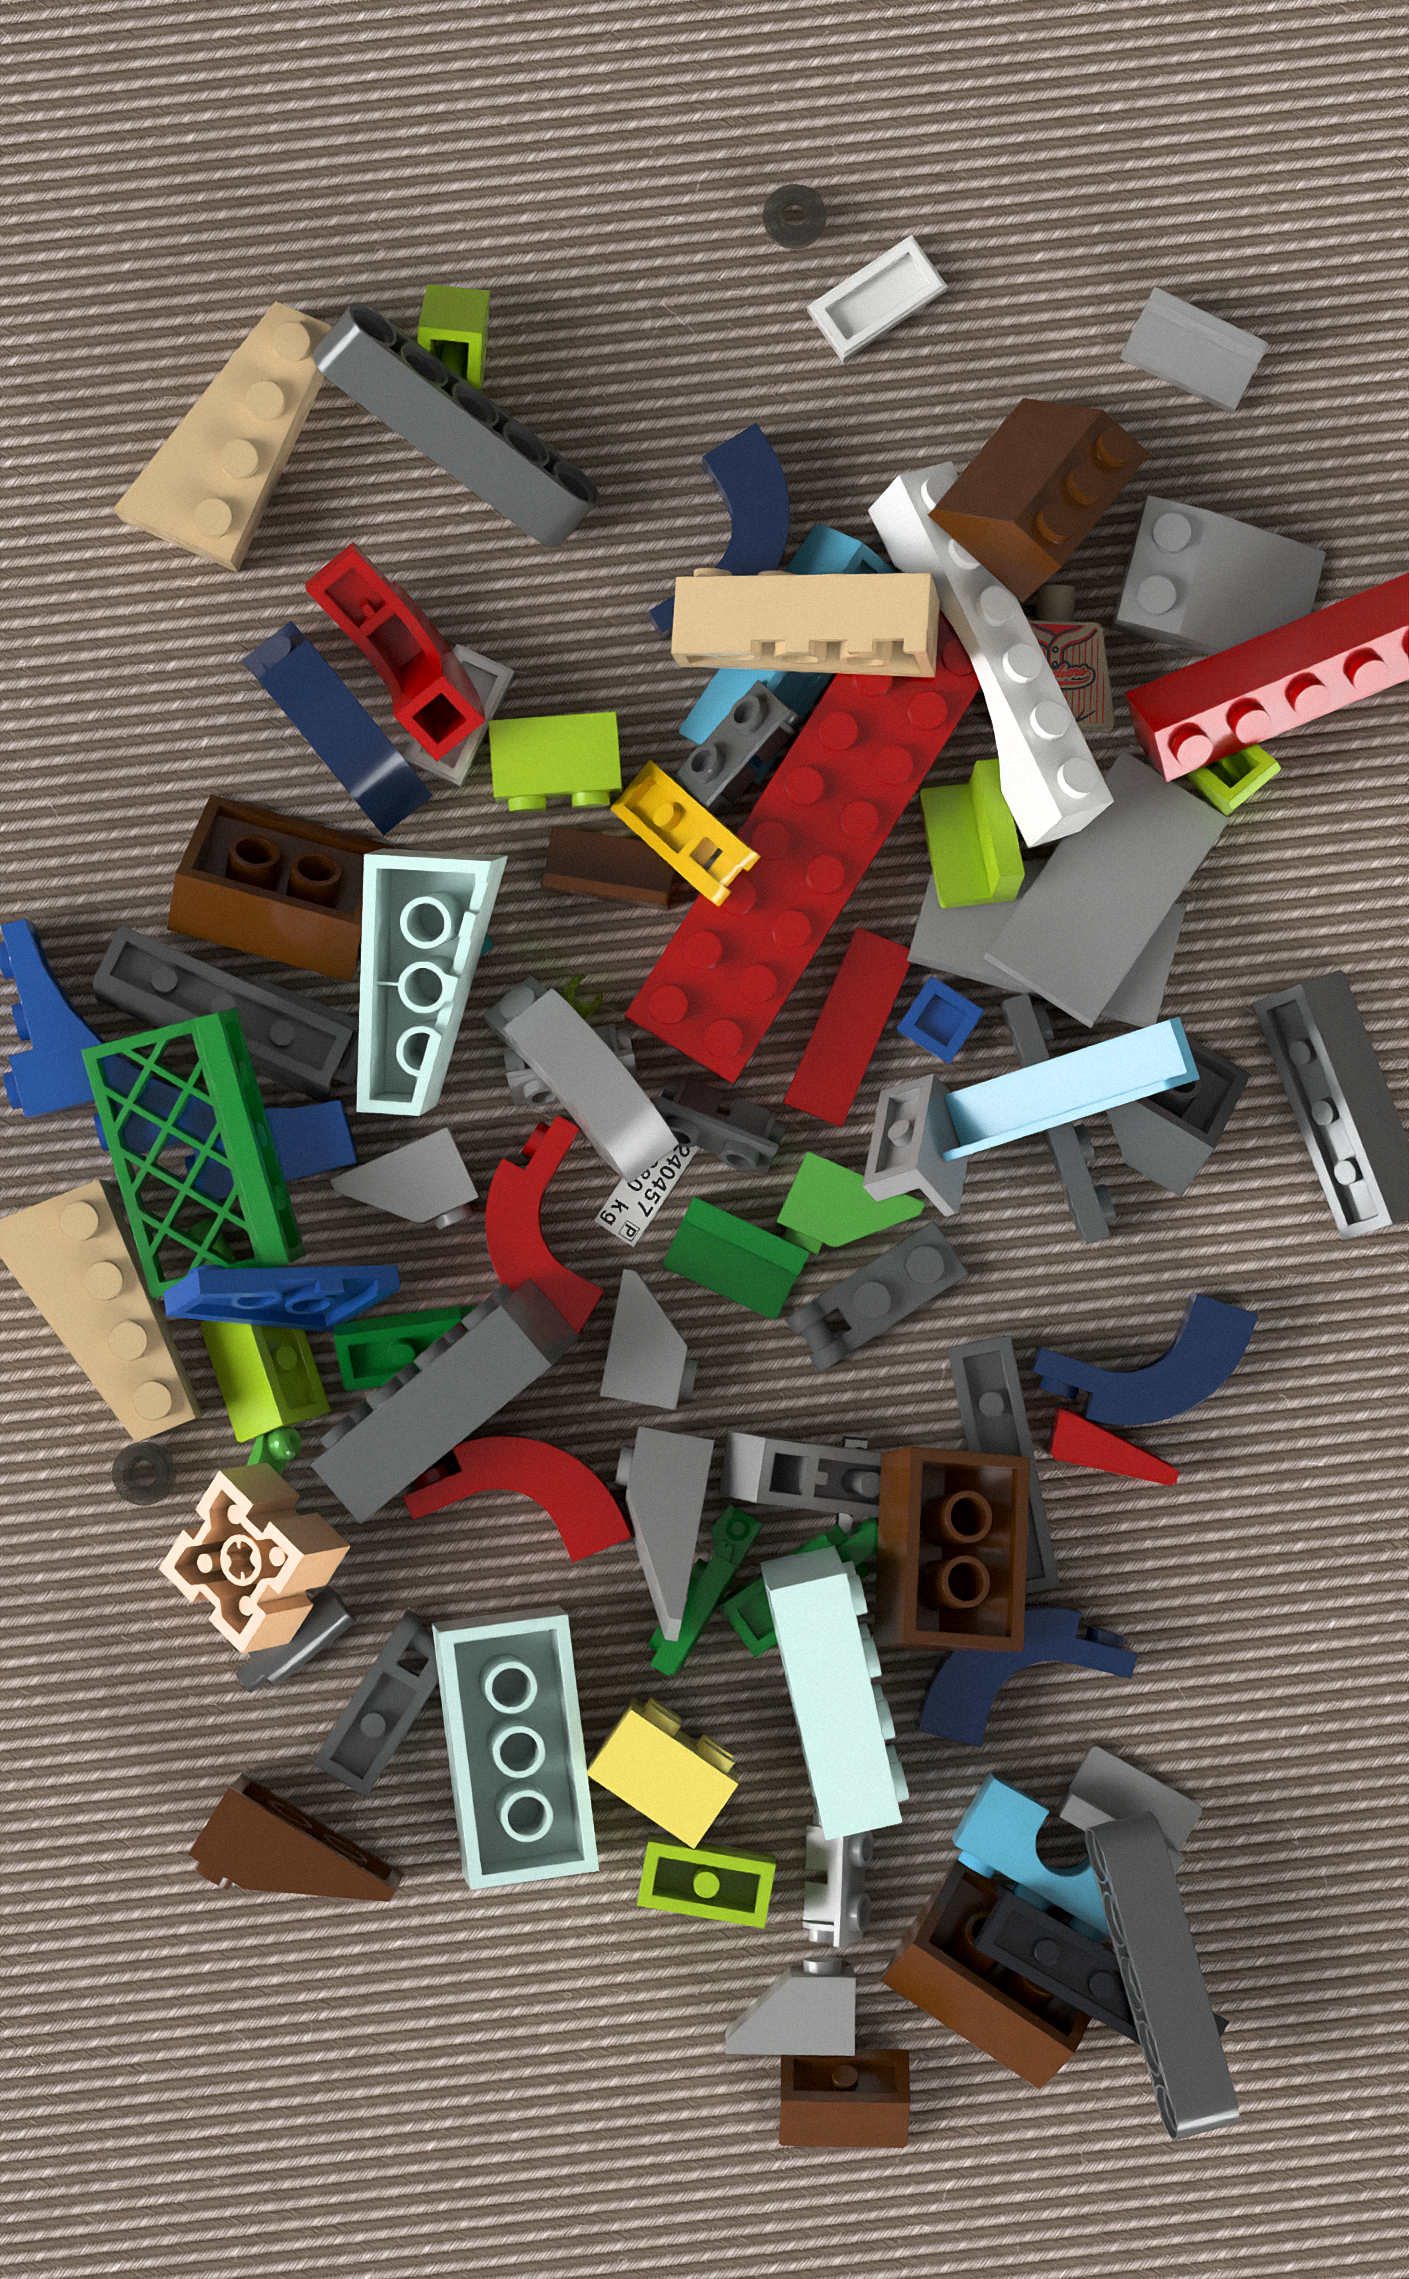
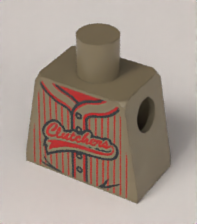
(1075, 657)

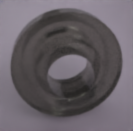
(794, 235)
(124, 1478)

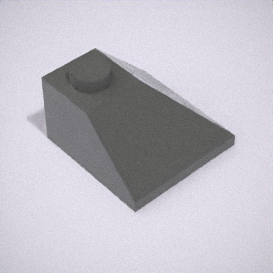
(1178, 1128)

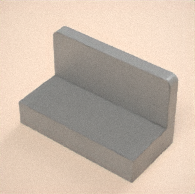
(1193, 350)
(909, 1142)
(1113, 1789)

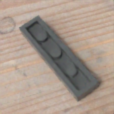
(1068, 1145)
(997, 1423)

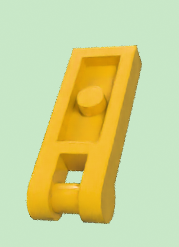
(683, 832)

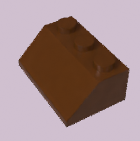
(1037, 490)
(273, 887)
(951, 1550)
(973, 1992)

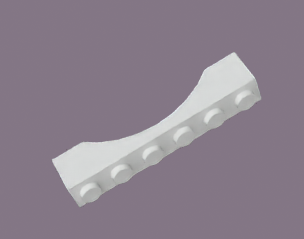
(1041, 751)

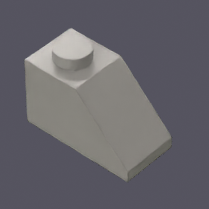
(416, 1181)
(645, 1350)
(800, 2013)

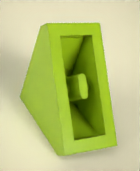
(1234, 778)

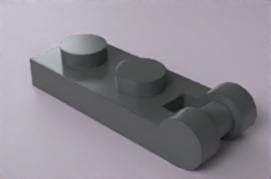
(879, 1294)
(381, 1709)

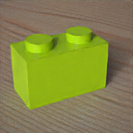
(555, 760)
(706, 1880)

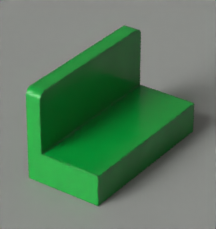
(735, 1258)

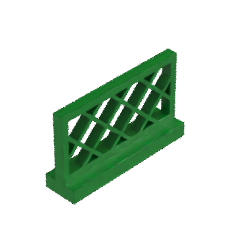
(240, 1124)

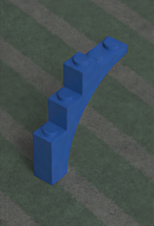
(55, 1080)

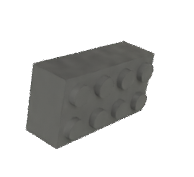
(434, 1408)

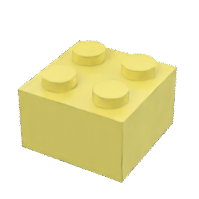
(665, 1770)

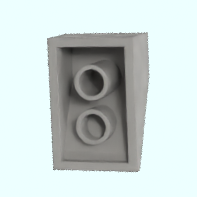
(1211, 579)

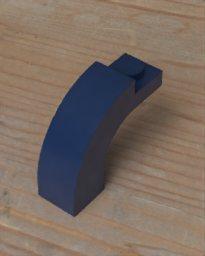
(759, 510)
(337, 727)
(1183, 1376)
(966, 1682)

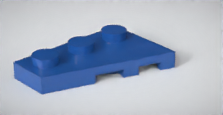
(281, 1296)

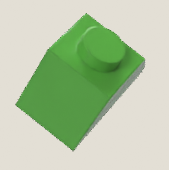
(834, 1208)

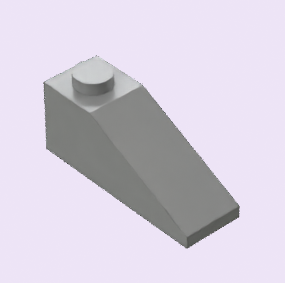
(801, 1474)
(664, 1509)

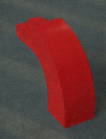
(417, 665)
(516, 1231)
(549, 1474)

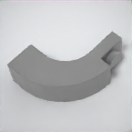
(583, 1076)

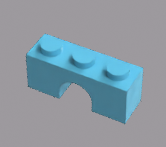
(1002, 1835)

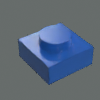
(940, 1020)

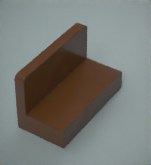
(607, 869)
(845, 2099)

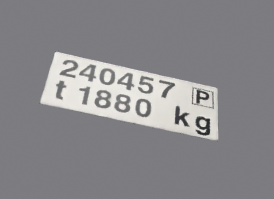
(635, 1204)

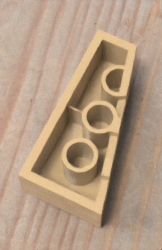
(232, 446)
(807, 622)

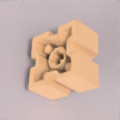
(254, 1557)

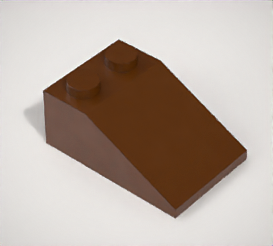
(280, 1848)

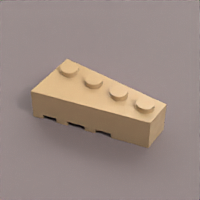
(93, 1293)

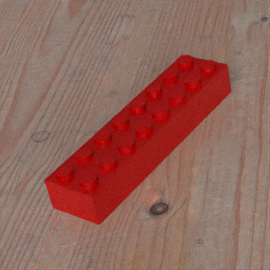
(815, 841)

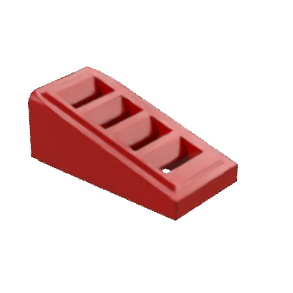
(1091, 1445)

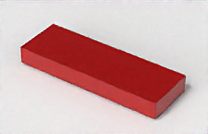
(848, 1027)

